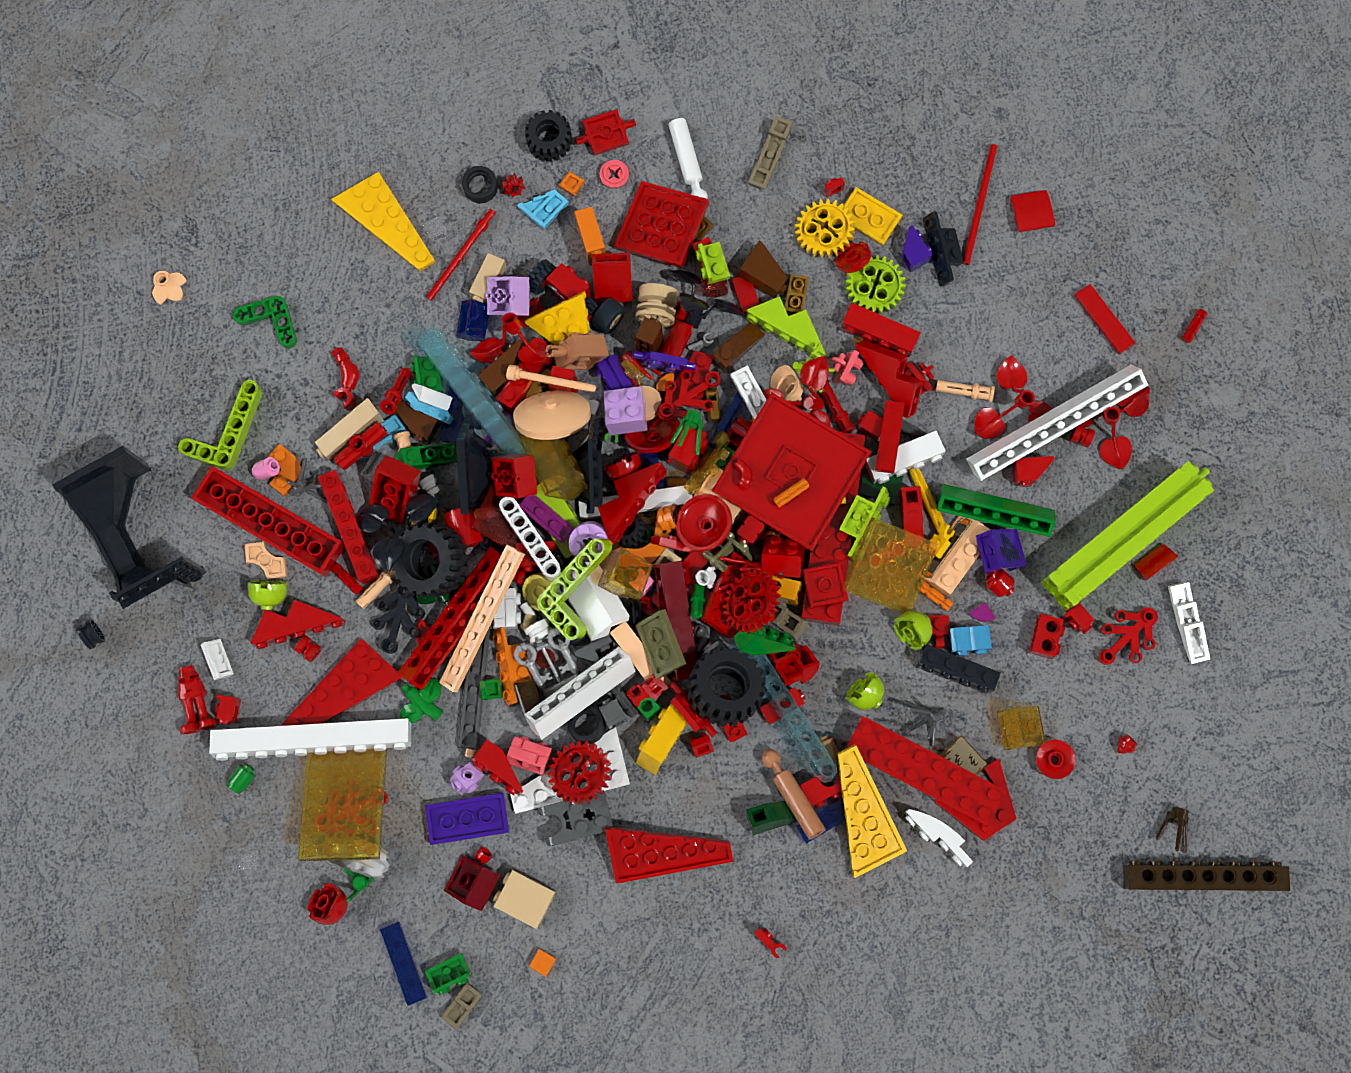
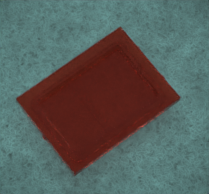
(491, 521)

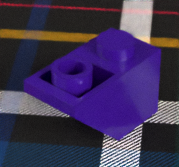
(915, 252)

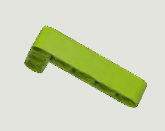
(229, 433)
(570, 585)

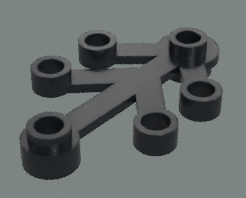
(397, 614)

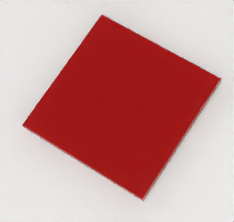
(781, 451)

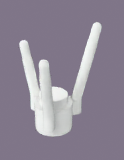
(707, 576)

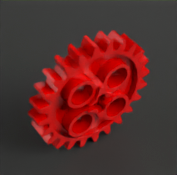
(751, 601)
(594, 779)

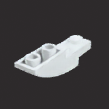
(934, 829)

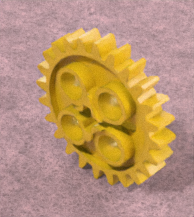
(814, 241)

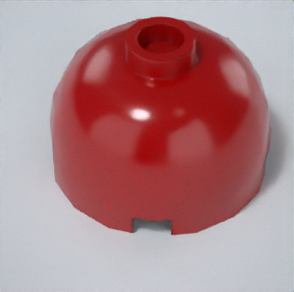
(623, 466)
(327, 905)

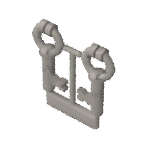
(540, 679)

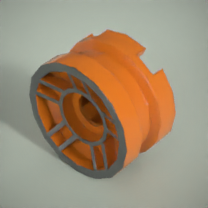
(667, 517)

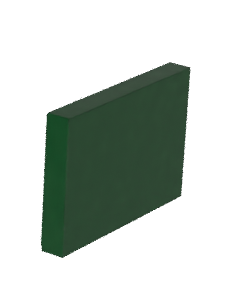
(872, 490)

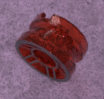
(715, 289)

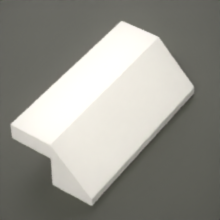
(596, 606)

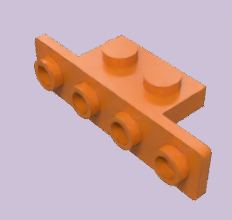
(510, 671)

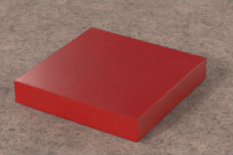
(825, 585)

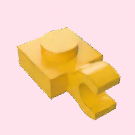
(945, 534)

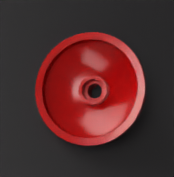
(657, 436)
(695, 517)

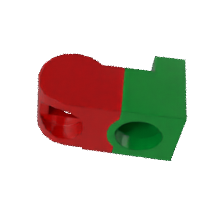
(643, 702)

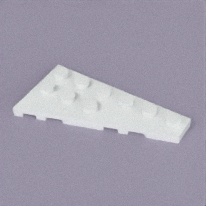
(539, 792)

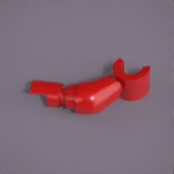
(349, 379)

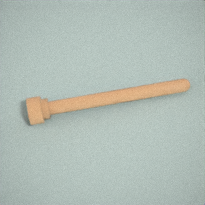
(514, 373)

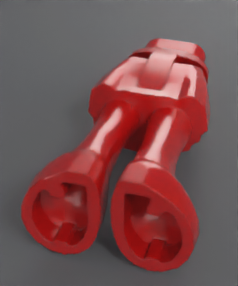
(190, 689)

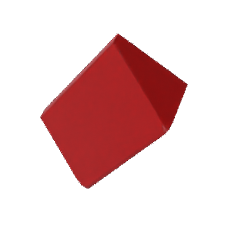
(1155, 561)

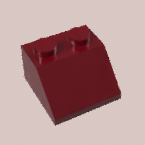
(471, 883)

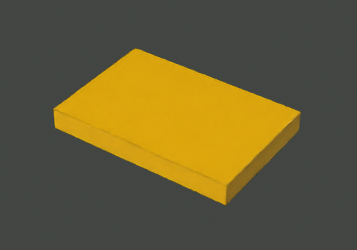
(872, 216)

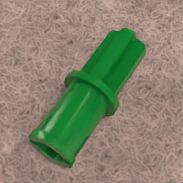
(697, 601)

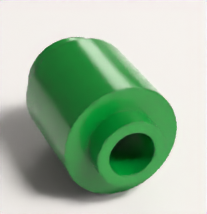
(241, 778)

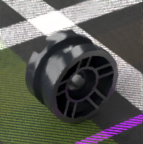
(90, 634)

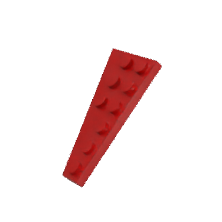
(652, 854)

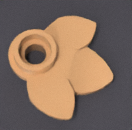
(170, 288)

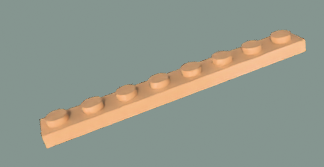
(482, 618)

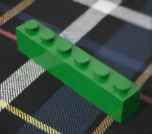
(996, 510)

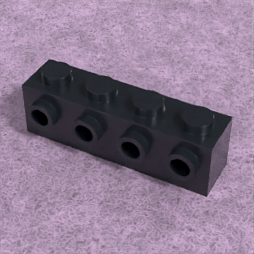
(958, 668)

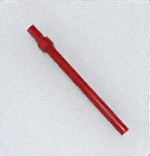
(481, 226)

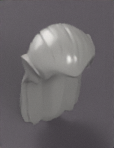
(370, 867)

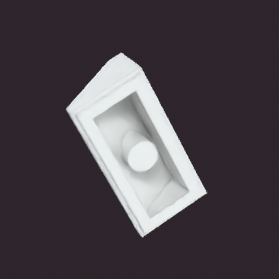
(432, 397)

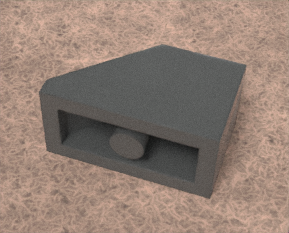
(612, 713)

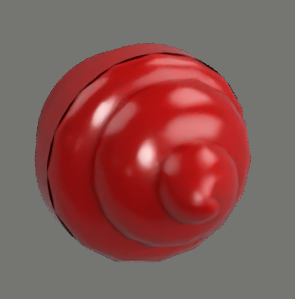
(1126, 744)

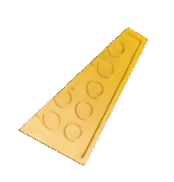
(380, 213)
(868, 823)

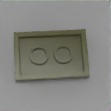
(660, 644)

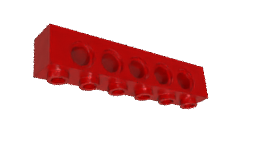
(349, 527)

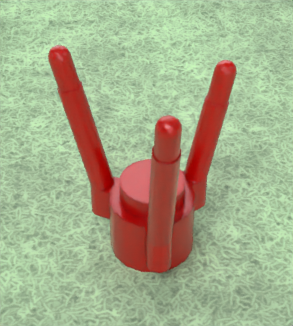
(628, 355)
(747, 565)

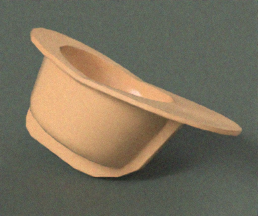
(788, 383)

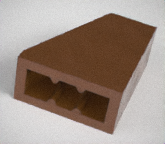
(763, 271)

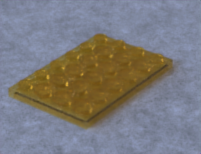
(343, 806)

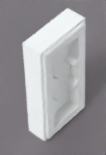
(217, 659)

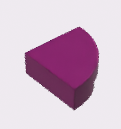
(982, 613)

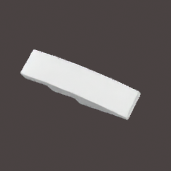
(1188, 622)

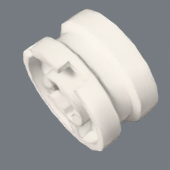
(538, 631)

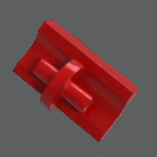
(913, 371)

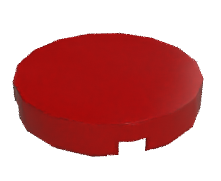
(854, 257)

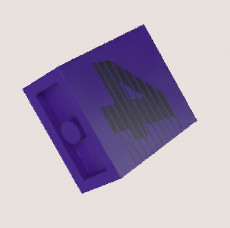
(1001, 550)

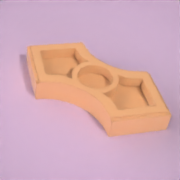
(273, 566)

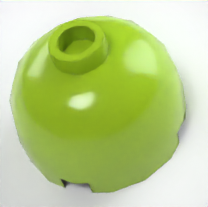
(267, 593)
(914, 629)
(867, 692)

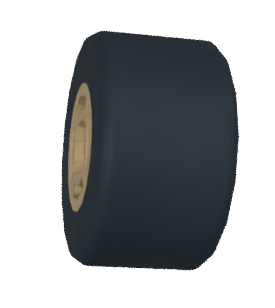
(608, 316)

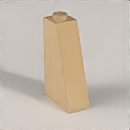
(353, 424)

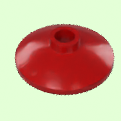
(1065, 759)

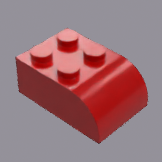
(394, 486)

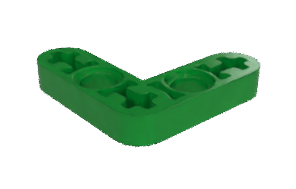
(270, 311)

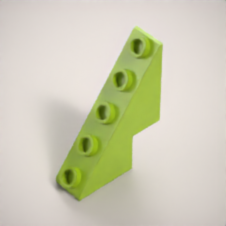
(794, 328)

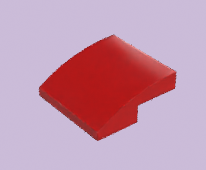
(1032, 211)

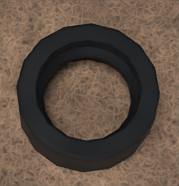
(480, 171)
(594, 737)

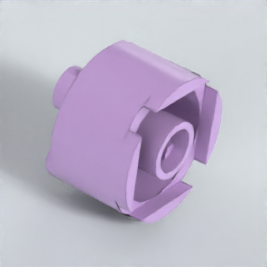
(584, 531)

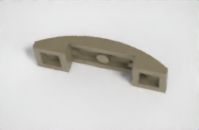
(771, 152)

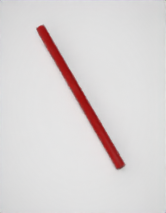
(980, 203)

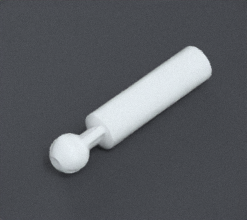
(686, 156)

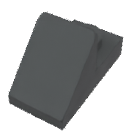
(589, 653)

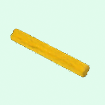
(927, 498)

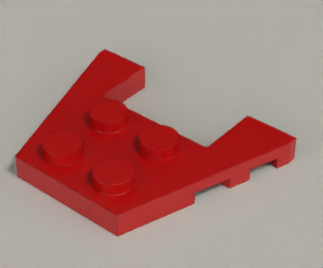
(1004, 815)

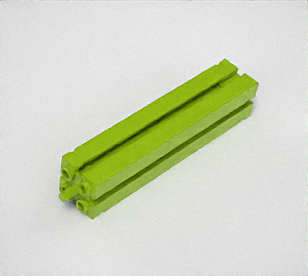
(1128, 535)

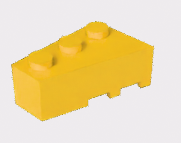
(662, 739)

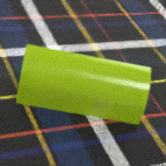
(565, 510)

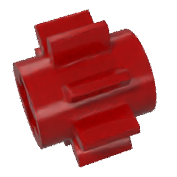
(510, 181)

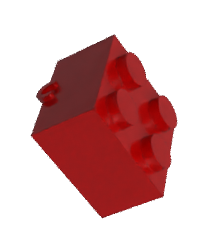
(685, 456)
(514, 475)
(782, 557)

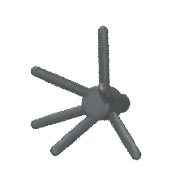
(303, 485)
(931, 716)

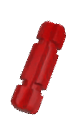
(1194, 325)
(346, 578)

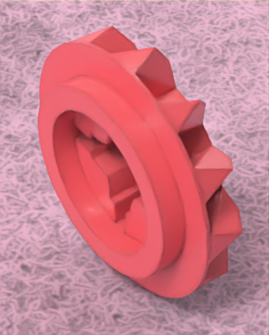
(614, 166)

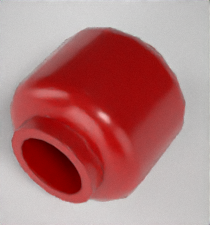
(1000, 583)

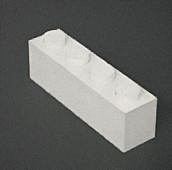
(909, 455)

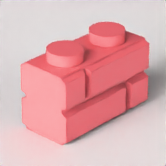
(529, 755)

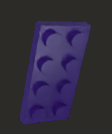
(467, 819)

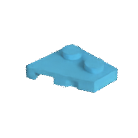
(544, 208)
(438, 413)

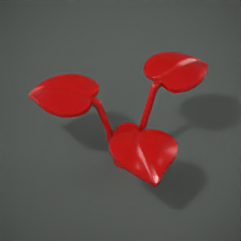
(531, 353)
(815, 375)
(1014, 376)
(1119, 450)

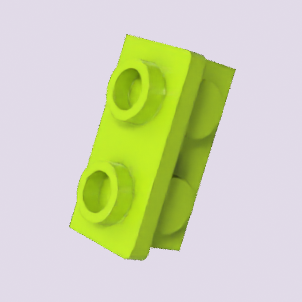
(713, 262)

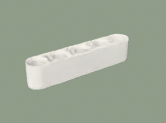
(526, 530)

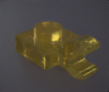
(633, 372)

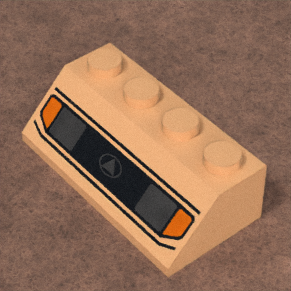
(949, 570)

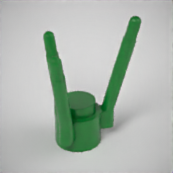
(690, 421)
(359, 882)

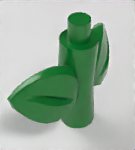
(422, 701)

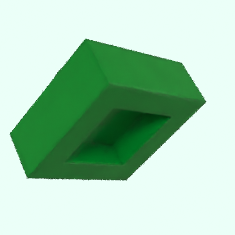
(490, 689)

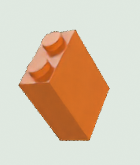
(589, 233)

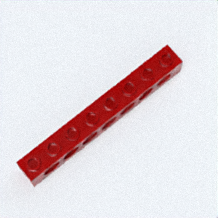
(449, 625)

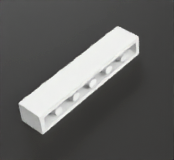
(580, 693)

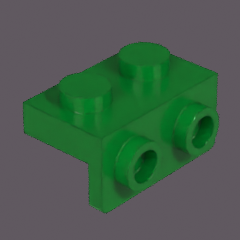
(448, 973)

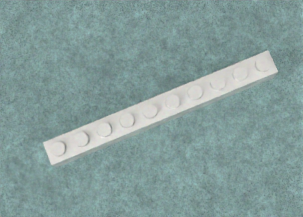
(1057, 422)
(310, 738)

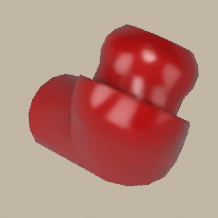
(647, 607)

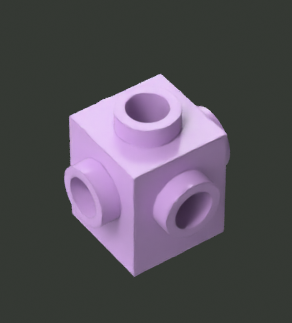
(465, 778)

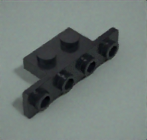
(944, 248)

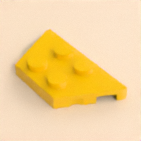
(562, 320)

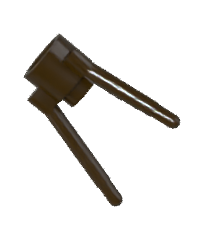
(1180, 818)

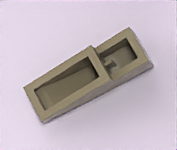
(789, 622)

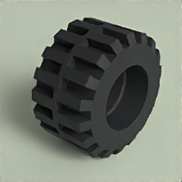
(545, 122)

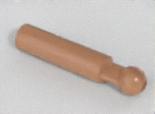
(793, 795)

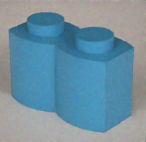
(970, 639)

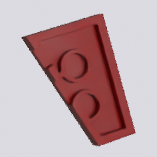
(703, 364)

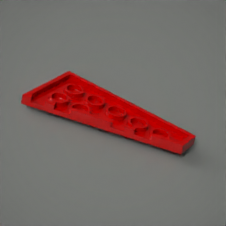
(347, 684)

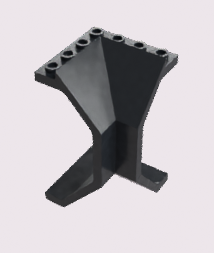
(476, 466)
(102, 500)

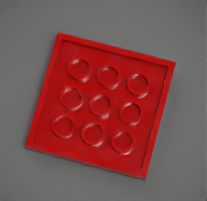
(661, 224)

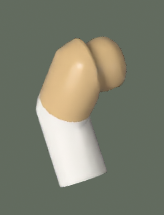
(530, 616)

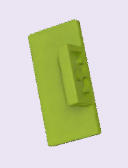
(859, 516)

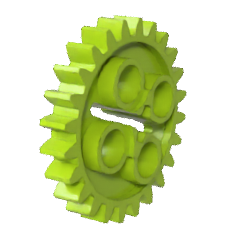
(891, 290)

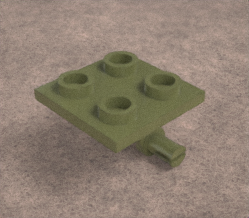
(732, 544)

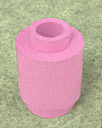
(266, 468)

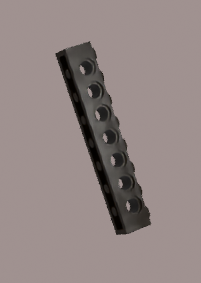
(1278, 876)

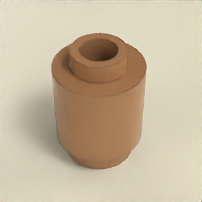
(830, 746)

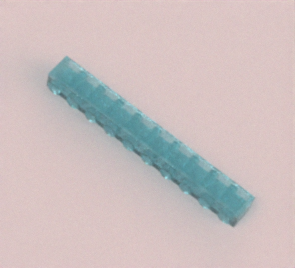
(470, 392)

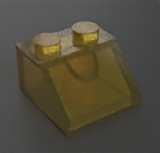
(625, 574)
(1021, 727)

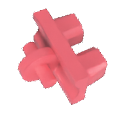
(843, 366)

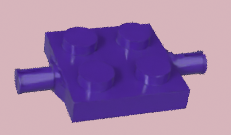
(667, 362)

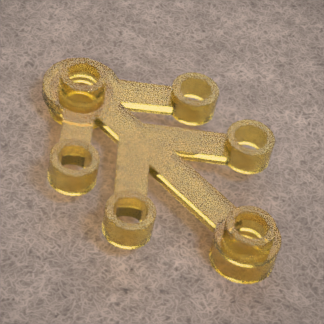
(708, 464)

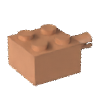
(579, 351)

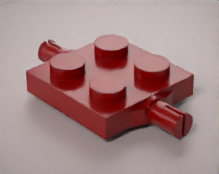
(605, 132)
(685, 708)

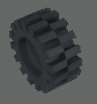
(636, 535)

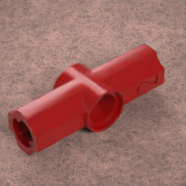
(366, 440)

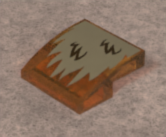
(964, 755)

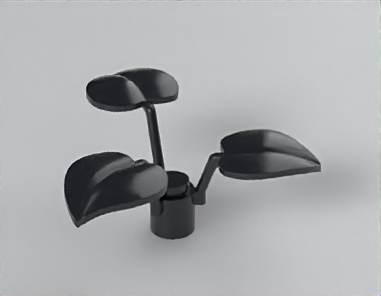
(696, 306)
(389, 551)

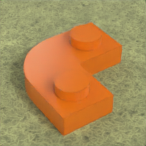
(289, 467)

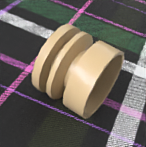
(657, 302)

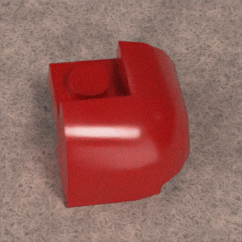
(795, 665)

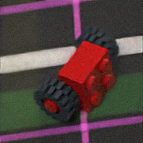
(561, 283)

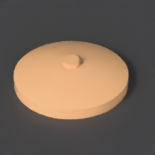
(552, 415)

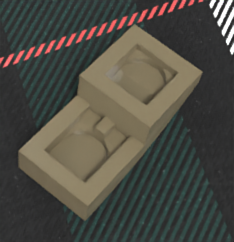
(461, 1006)

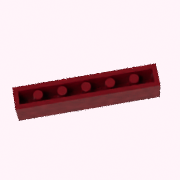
(673, 598)

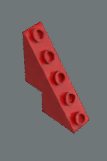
(889, 370)
(632, 494)
(300, 620)

